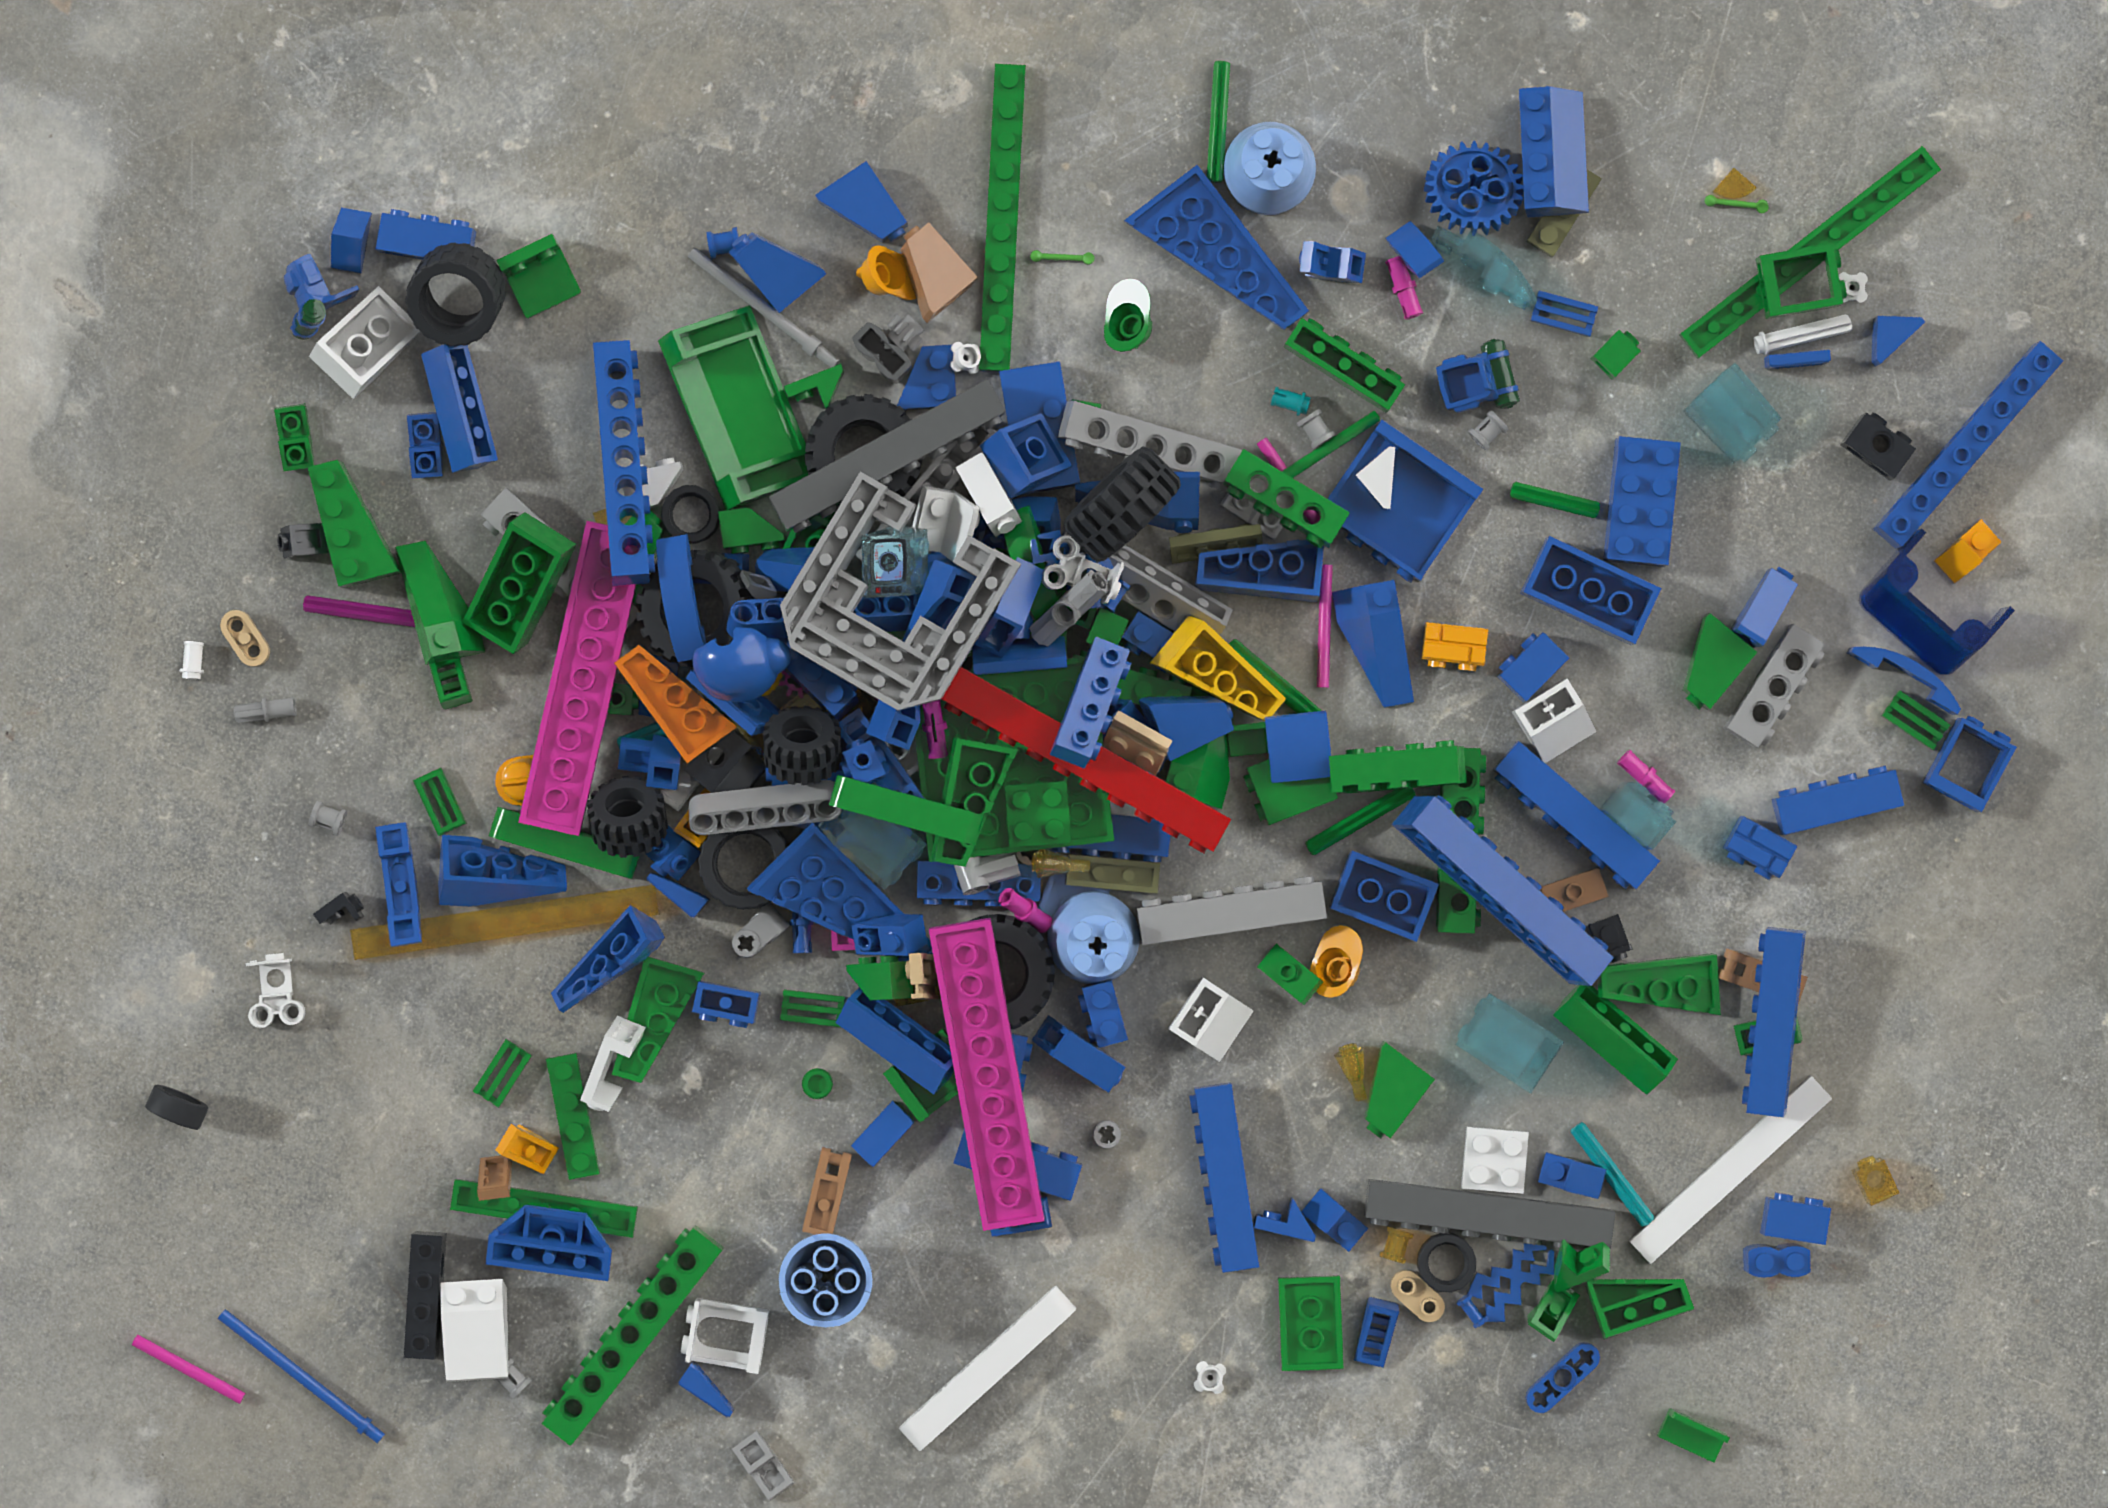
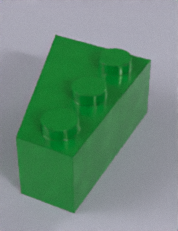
(1636, 1303)

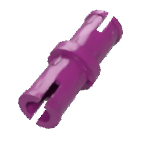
(936, 746)

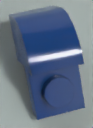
(1332, 263)
(654, 757)

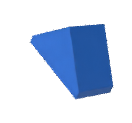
(350, 240)
(1890, 333)

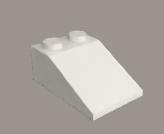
(364, 342)
(474, 1330)

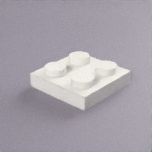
(1494, 1160)

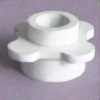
(1859, 282)
(973, 354)
(1215, 1384)

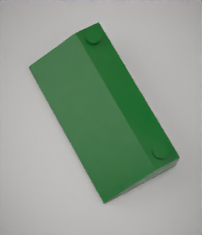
(736, 406)

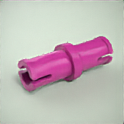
(1404, 287)
(1646, 776)
(1025, 910)

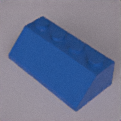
(1553, 151)

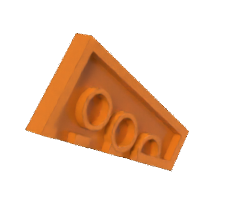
(677, 708)

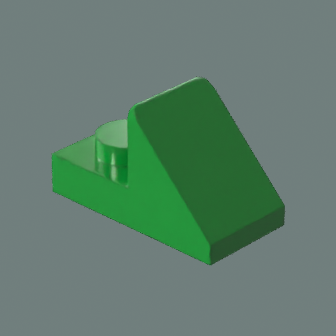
(825, 381)
(1581, 1266)
(1552, 1311)

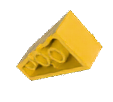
(1212, 665)

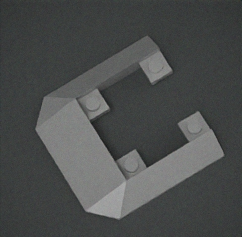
(824, 597)

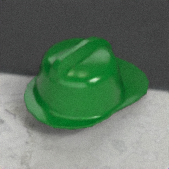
(1127, 316)

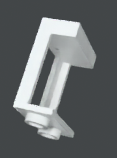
(620, 1038)
(699, 1352)

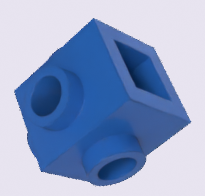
(872, 771)
(673, 855)

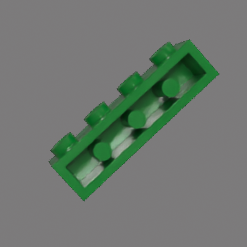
(1344, 365)
(1147, 684)
(1612, 1037)

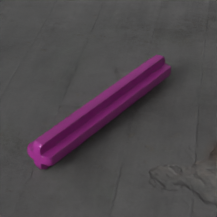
(358, 610)

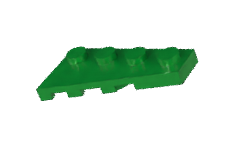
(1670, 982)
(657, 1005)

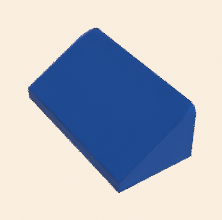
(882, 1133)

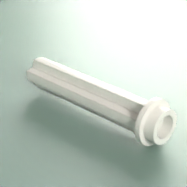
(1802, 334)

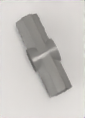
(1078, 598)

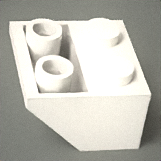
(1554, 720)
(1210, 1019)

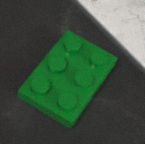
(1310, 1323)

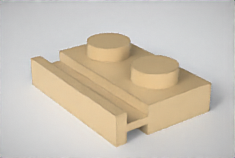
(1137, 743)
(923, 975)

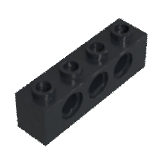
(424, 1295)

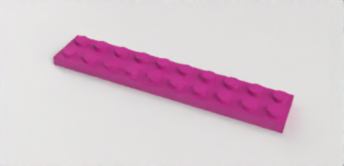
(579, 690)
(986, 1074)

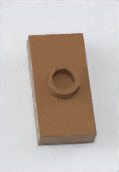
(1577, 889)
(494, 1177)

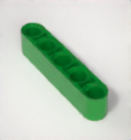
(906, 810)
(566, 846)

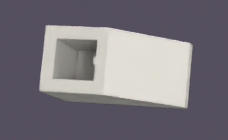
(659, 481)

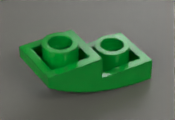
(294, 437)

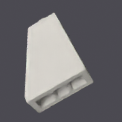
(989, 494)

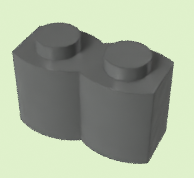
(875, 347)

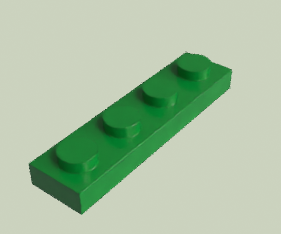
(572, 1116)

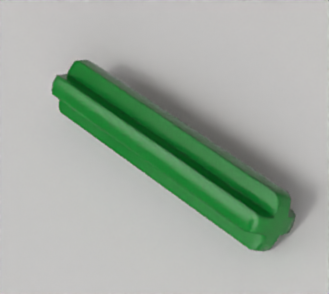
(1554, 500)

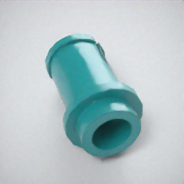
(1291, 401)

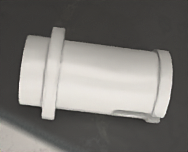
(192, 660)

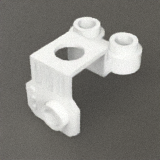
(1072, 566)
(275, 999)

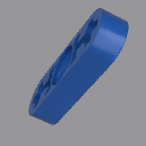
(1563, 1390)

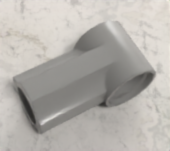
(985, 871)

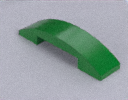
(1019, 546)

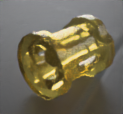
(1396, 1245)

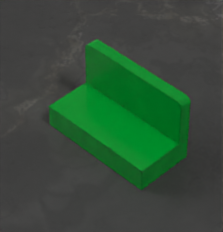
(1248, 739)
(1692, 1435)

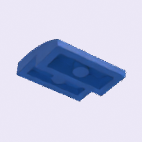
(1298, 746)

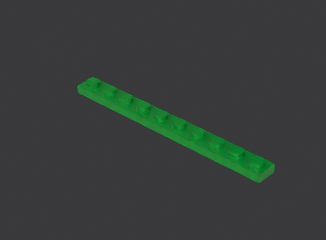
(1002, 217)
(1837, 230)

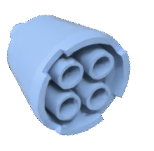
(1265, 188)
(1077, 925)
(825, 1302)

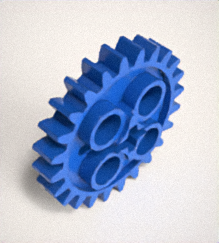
(1488, 208)

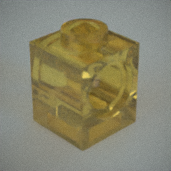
(1886, 1187)

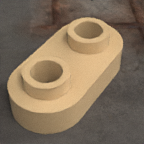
(245, 639)
(1417, 1296)

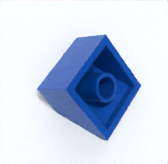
(1025, 455)

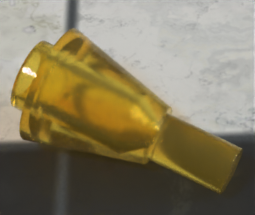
(1050, 863)
(1352, 1064)

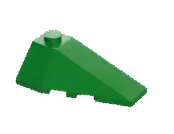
(436, 606)
(1204, 770)

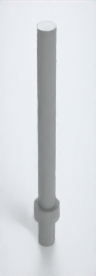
(811, 345)

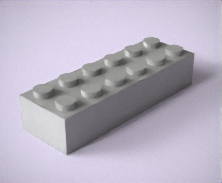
(1231, 912)

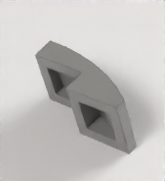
(763, 1465)

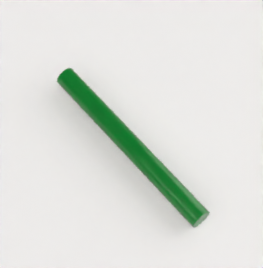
(1332, 444)

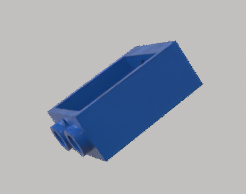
(1966, 798)

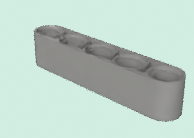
(761, 808)

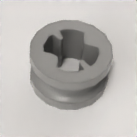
(1116, 1132)

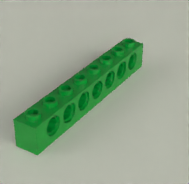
(570, 1426)

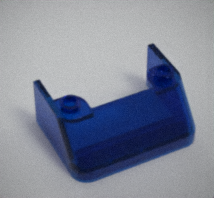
(1914, 624)

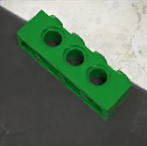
(1250, 467)

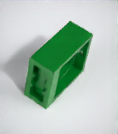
(1769, 285)

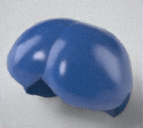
(741, 668)

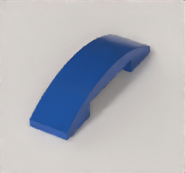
(679, 596)
(1939, 695)
(854, 728)
(399, 884)

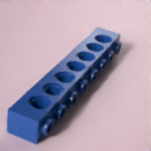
(609, 358)
(1968, 444)

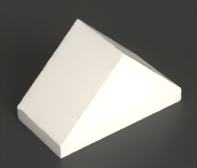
(1378, 476)

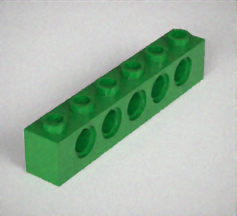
(1448, 918)

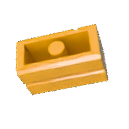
(1454, 645)

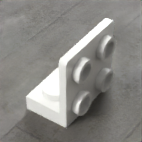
(947, 519)

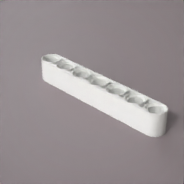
(987, 1368)

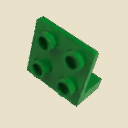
(539, 276)

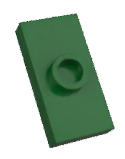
(1290, 974)

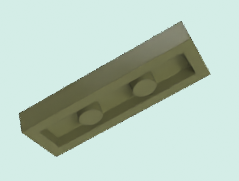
(1553, 229)
(1187, 546)
(1116, 874)

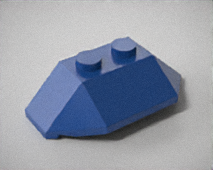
(550, 1243)

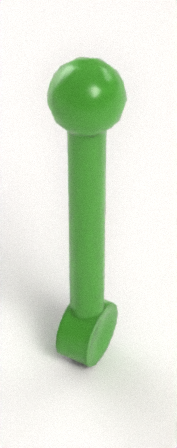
(1761, 205)
(1087, 258)

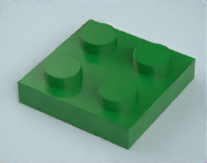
(1037, 814)

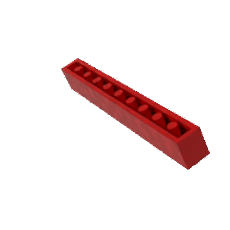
(1109, 772)

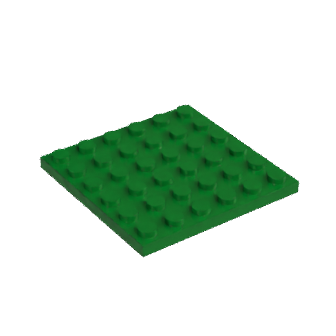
(1049, 693)

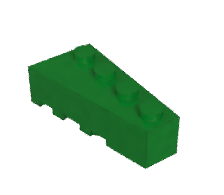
(351, 533)
(1397, 769)
(971, 784)

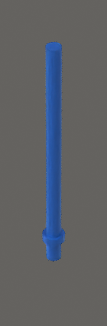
(363, 1425)

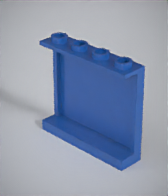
(1424, 507)

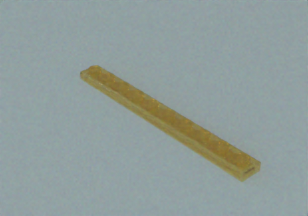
(510, 921)

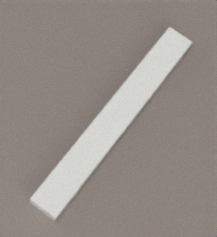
(1729, 1171)

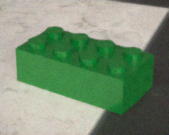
(519, 583)

